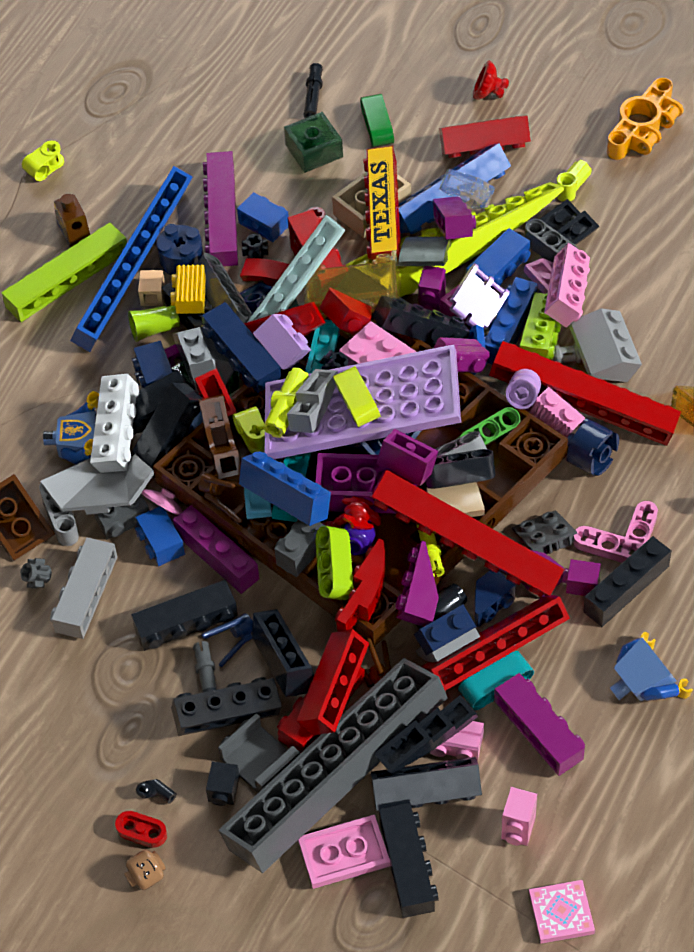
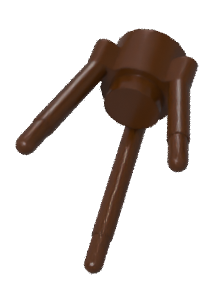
(213, 486)
(378, 670)

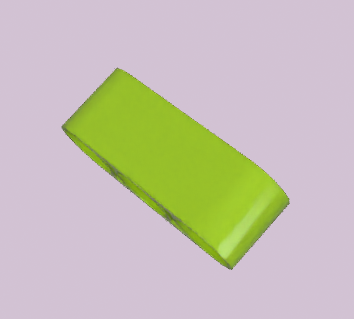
(334, 563)

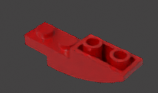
(367, 588)

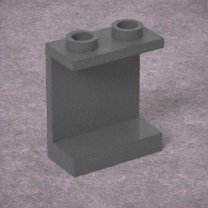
(256, 753)

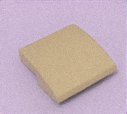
(462, 497)

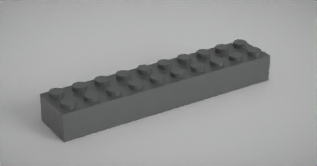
(331, 766)

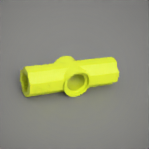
(283, 401)

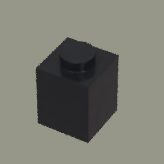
(222, 783)

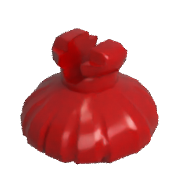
(489, 82)

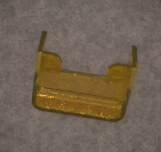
(360, 281)

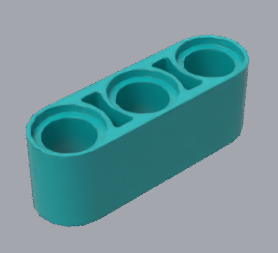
(481, 686)

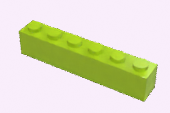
(64, 272)

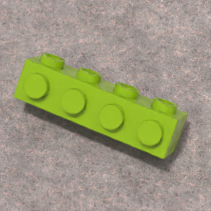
(540, 329)

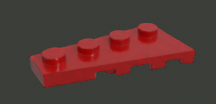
(304, 319)

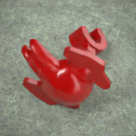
(357, 514)

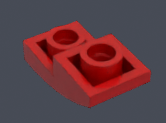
(263, 269)

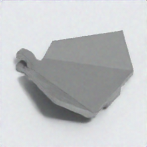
(96, 492)

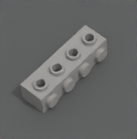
(83, 588)

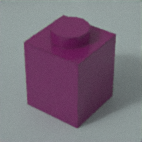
(581, 577)

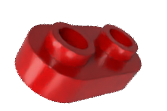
(143, 828)

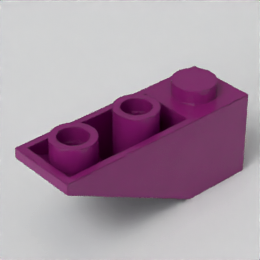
(420, 594)

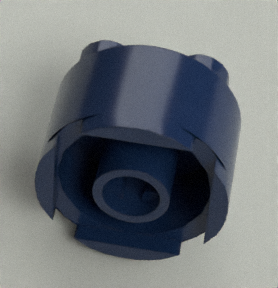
(179, 246)
(592, 447)

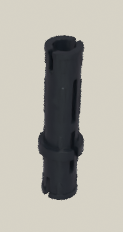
(313, 84)

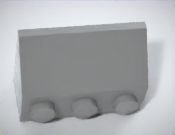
(605, 345)

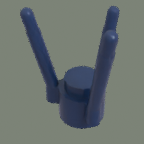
(239, 627)

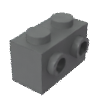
(121, 518)
(297, 547)

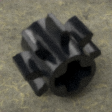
(254, 246)
(333, 360)

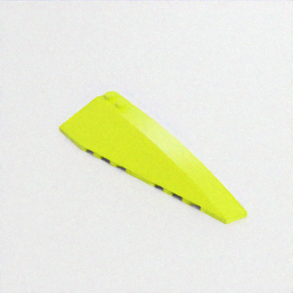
(489, 228)

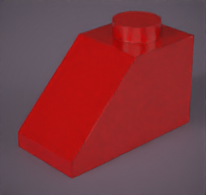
(345, 311)

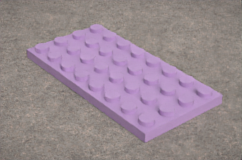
(409, 390)

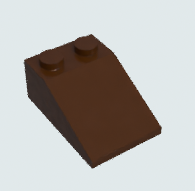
(20, 520)

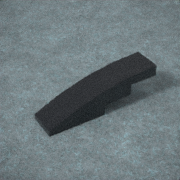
(426, 735)

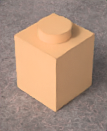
(151, 287)

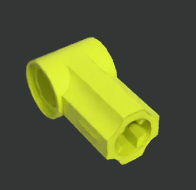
(573, 180)

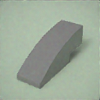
(312, 401)

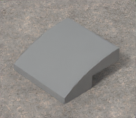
(450, 647)

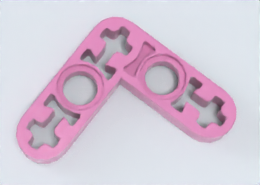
(629, 542)

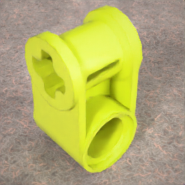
(43, 162)
(250, 427)

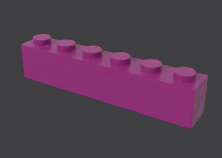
(221, 207)

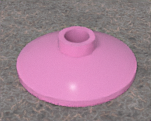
(163, 499)

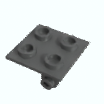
(544, 531)

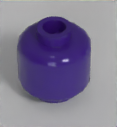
(360, 539)

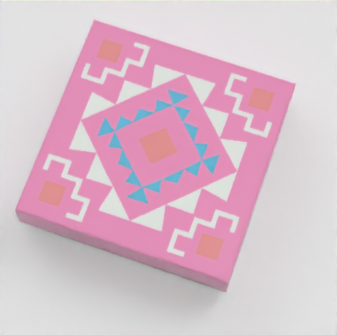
(561, 911)

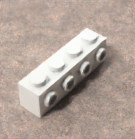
(114, 423)

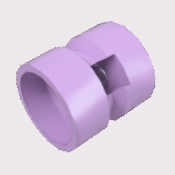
(523, 389)

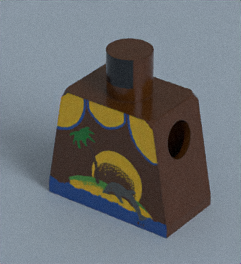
(70, 211)

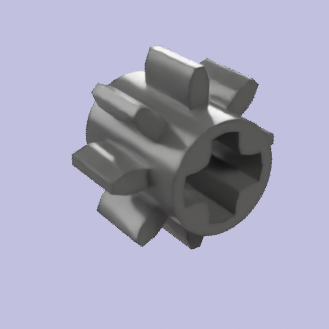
(35, 573)

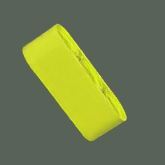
(356, 396)

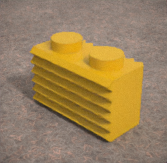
(189, 289)

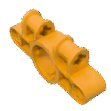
(635, 136)

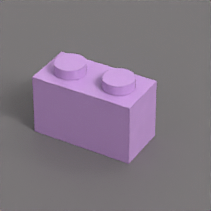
(282, 341)

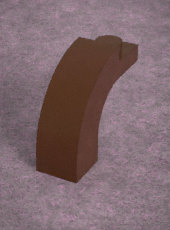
(219, 437)

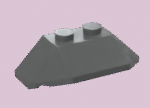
(201, 355)

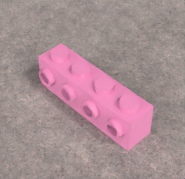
(567, 285)

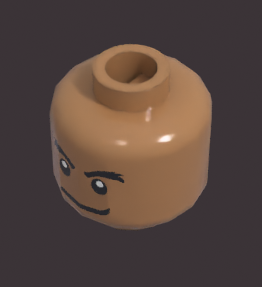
(144, 869)

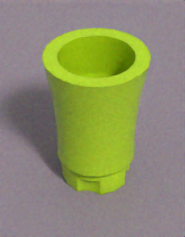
(152, 321)

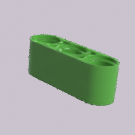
(496, 425)

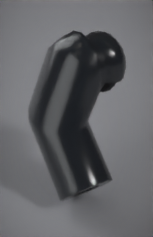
(155, 788)

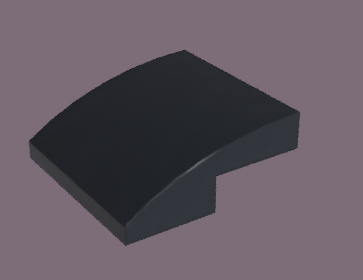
(570, 222)

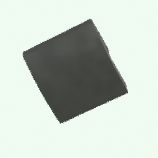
(424, 251)

